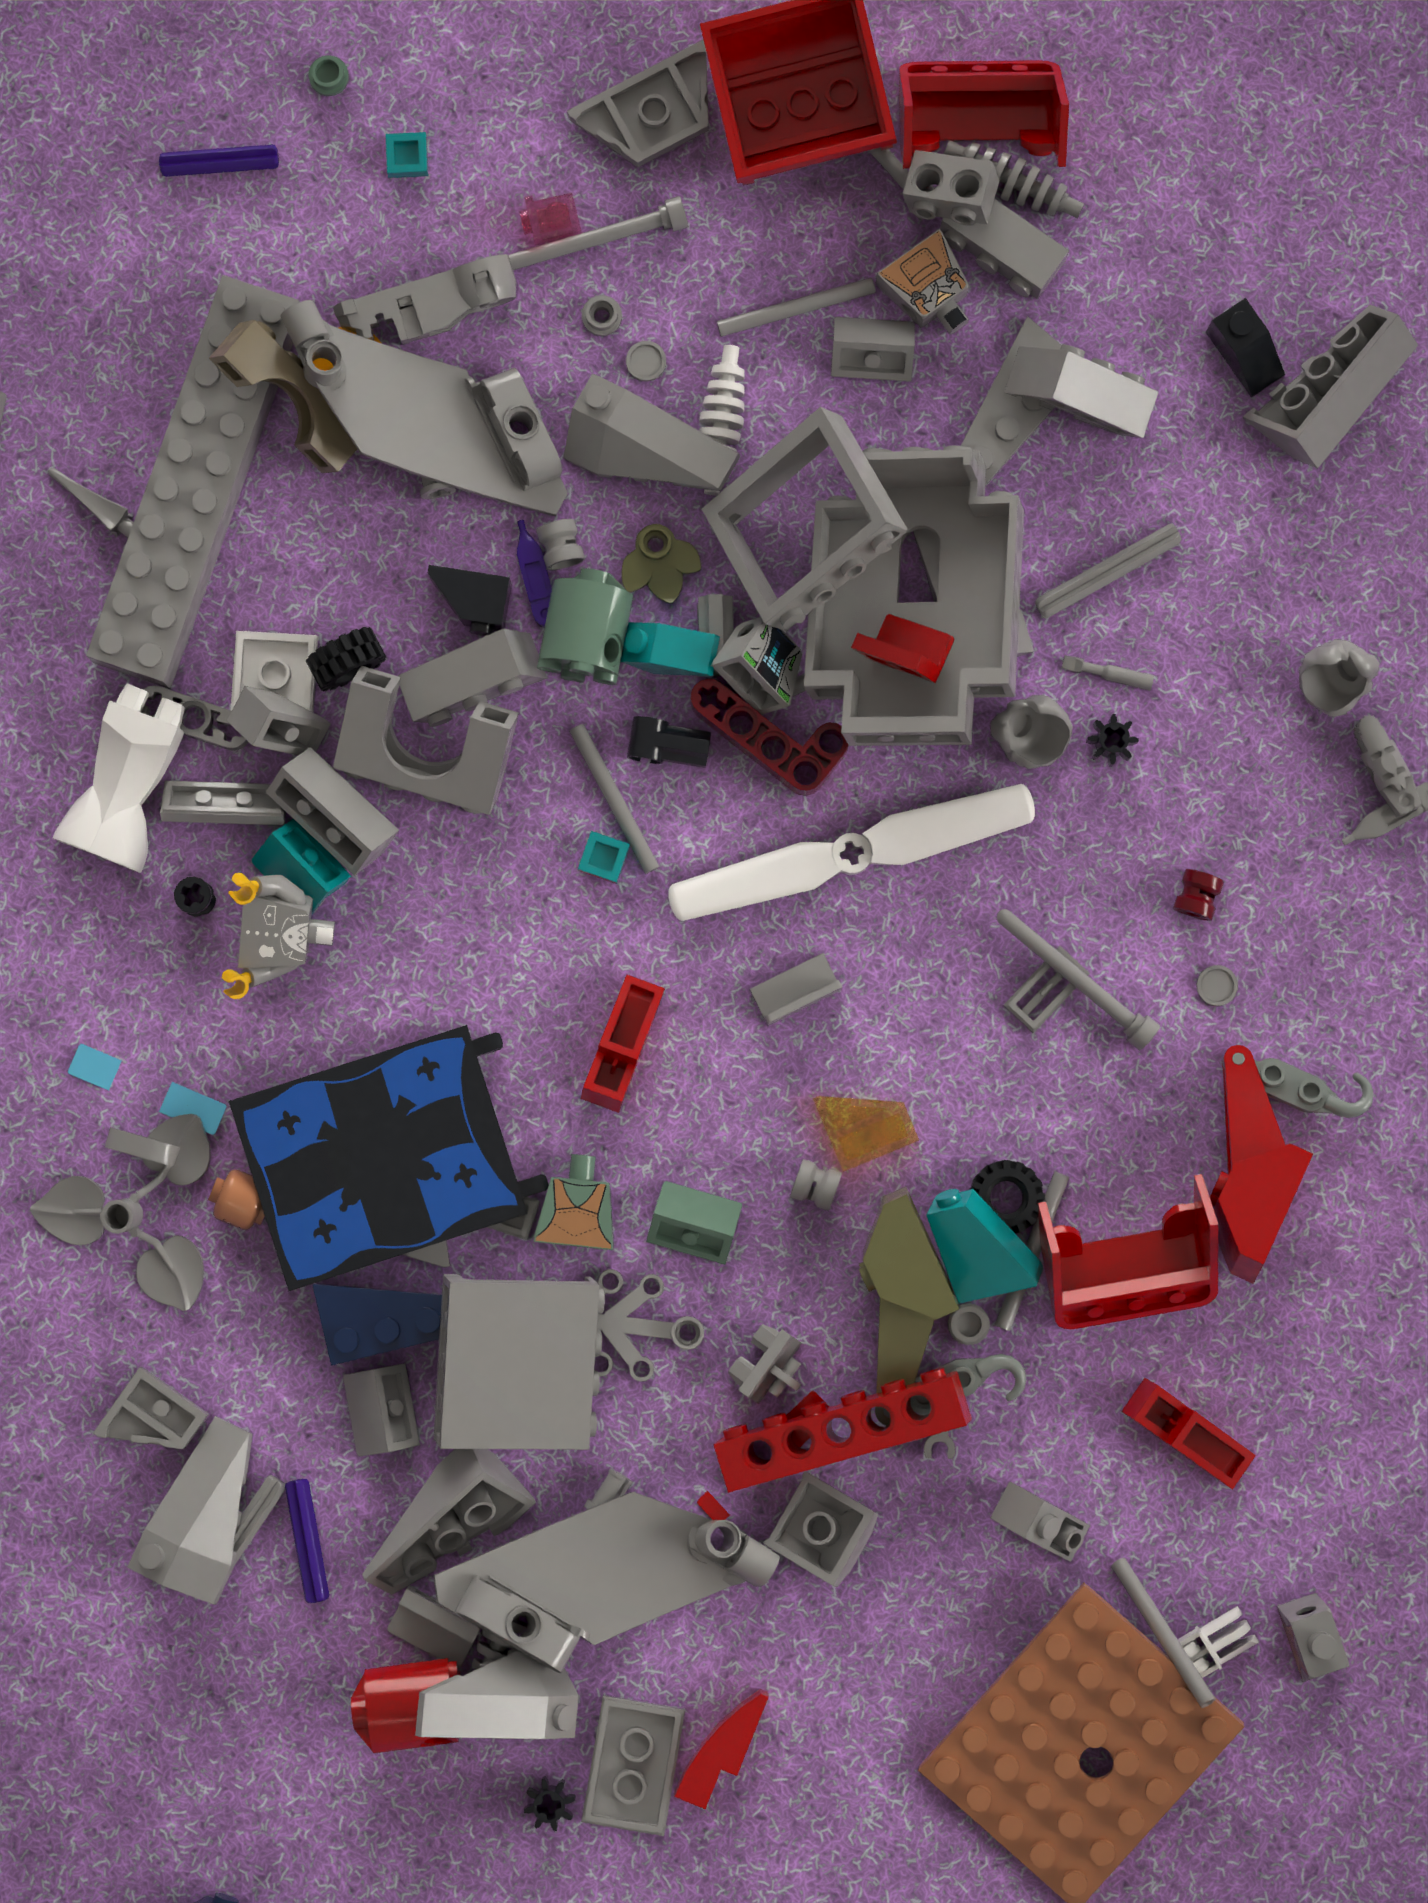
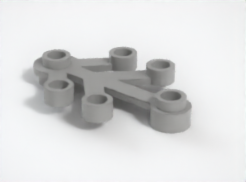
(616, 1324)

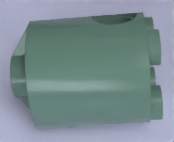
(586, 627)

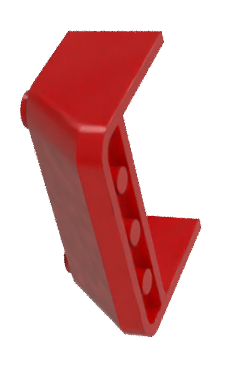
(983, 103)
(1133, 1272)

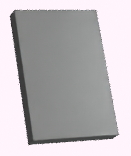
(633, 1765)

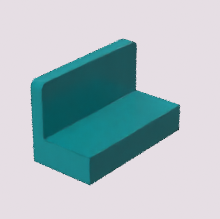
(302, 861)

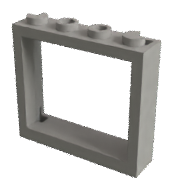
(765, 477)

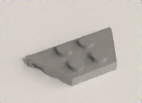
(651, 109)

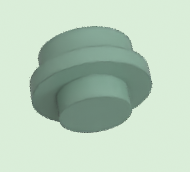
(328, 75)

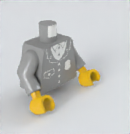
(273, 930)

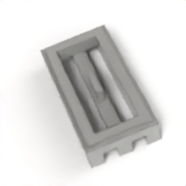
(1022, 1015)

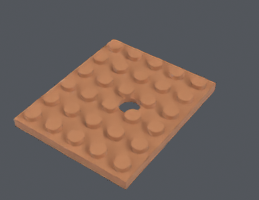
(1070, 1689)

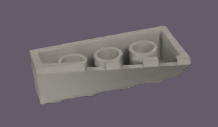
(1335, 387)

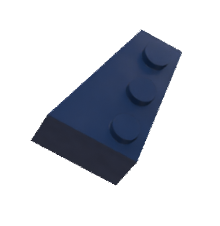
(375, 1321)

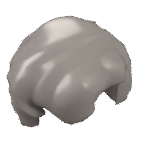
(1337, 676)
(1032, 731)

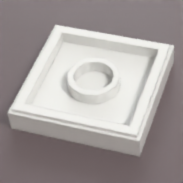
(275, 664)

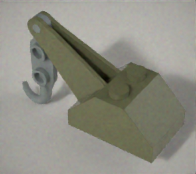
(912, 1295)

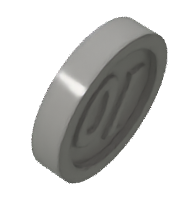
(646, 361)
(1217, 985)

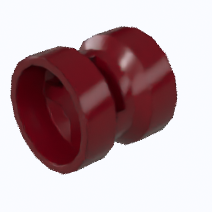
(1198, 894)

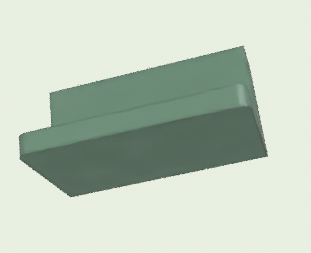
(694, 1222)

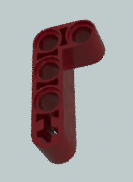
(765, 731)

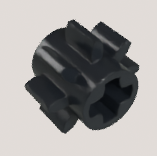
(1114, 751)
(556, 1794)

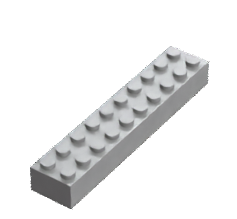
(188, 498)

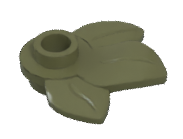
(660, 569)

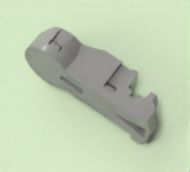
(434, 302)

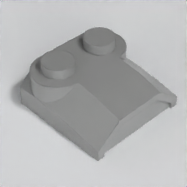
(822, 1530)

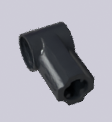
(661, 742)

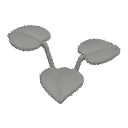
(75, 1215)

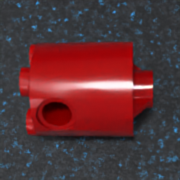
(387, 1704)

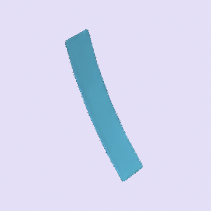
(101, 1070)

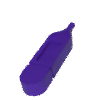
(534, 574)

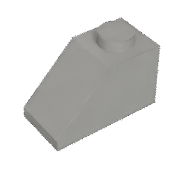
(276, 722)

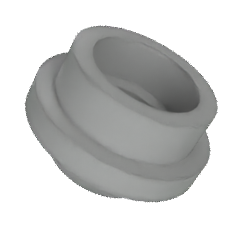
(599, 303)

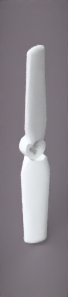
(892, 841)

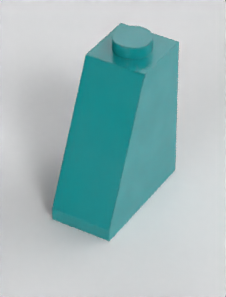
(979, 1248)

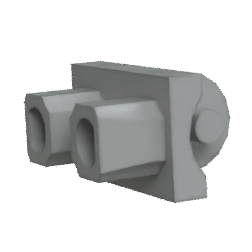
(772, 1370)

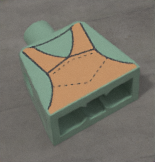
(577, 1209)

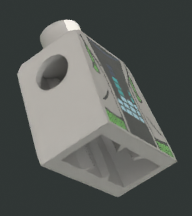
(760, 665)

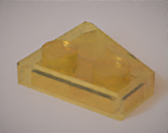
(864, 1128)

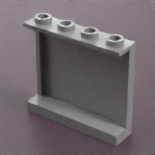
(517, 1364)

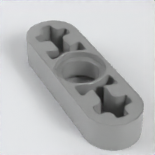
(219, 737)

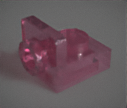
(550, 218)

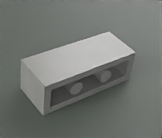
(1009, 247)
(332, 811)

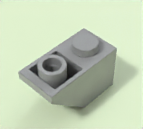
(1040, 1521)

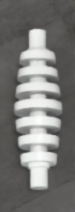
(723, 402)

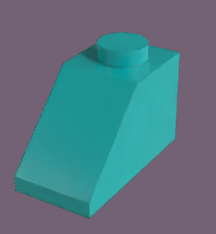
(669, 649)

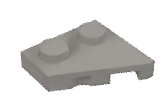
(152, 1414)

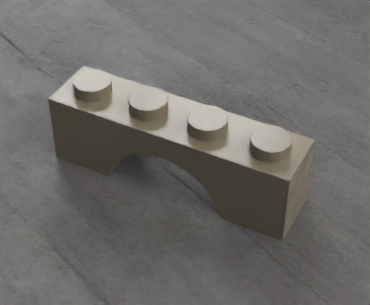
(254, 356)

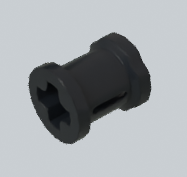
(196, 908)

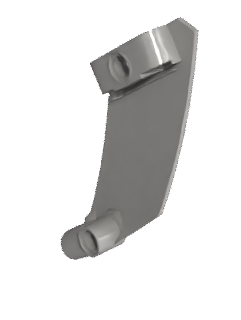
(431, 415)
(600, 1575)

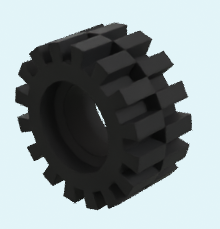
(342, 658)
(1026, 1181)

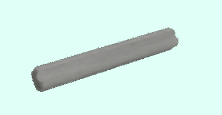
(1108, 571)

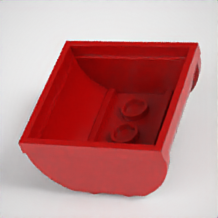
(797, 85)

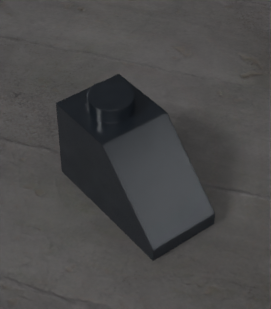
(1246, 347)
(475, 597)

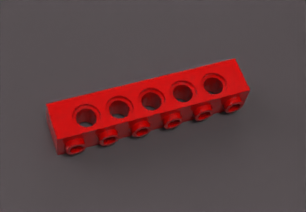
(745, 1469)

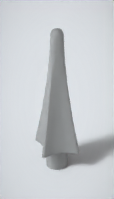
(111, 514)

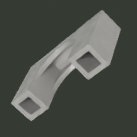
(373, 752)

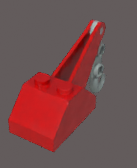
(1260, 1167)

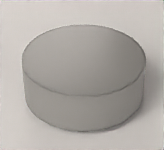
(968, 1324)

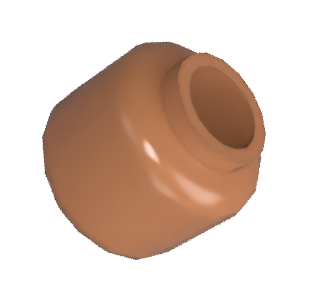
(237, 1200)

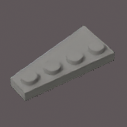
(1008, 420)

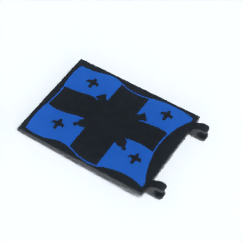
(380, 1157)

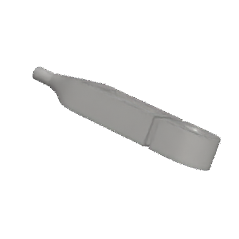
(1384, 819)

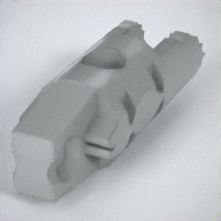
(1386, 766)

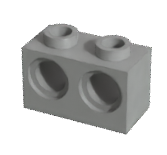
(954, 178)

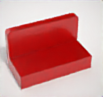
(907, 647)

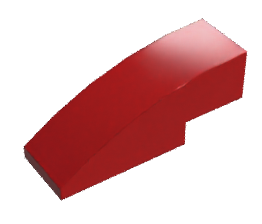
(622, 1043)
(1188, 1433)
(721, 1750)

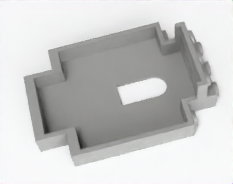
(974, 601)

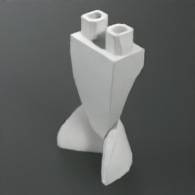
(128, 766)

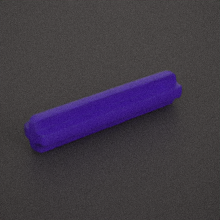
(219, 160)
(307, 1540)

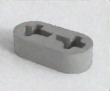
(141, 1147)

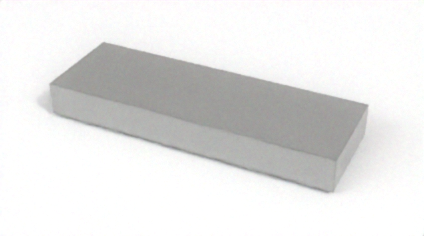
(219, 803)

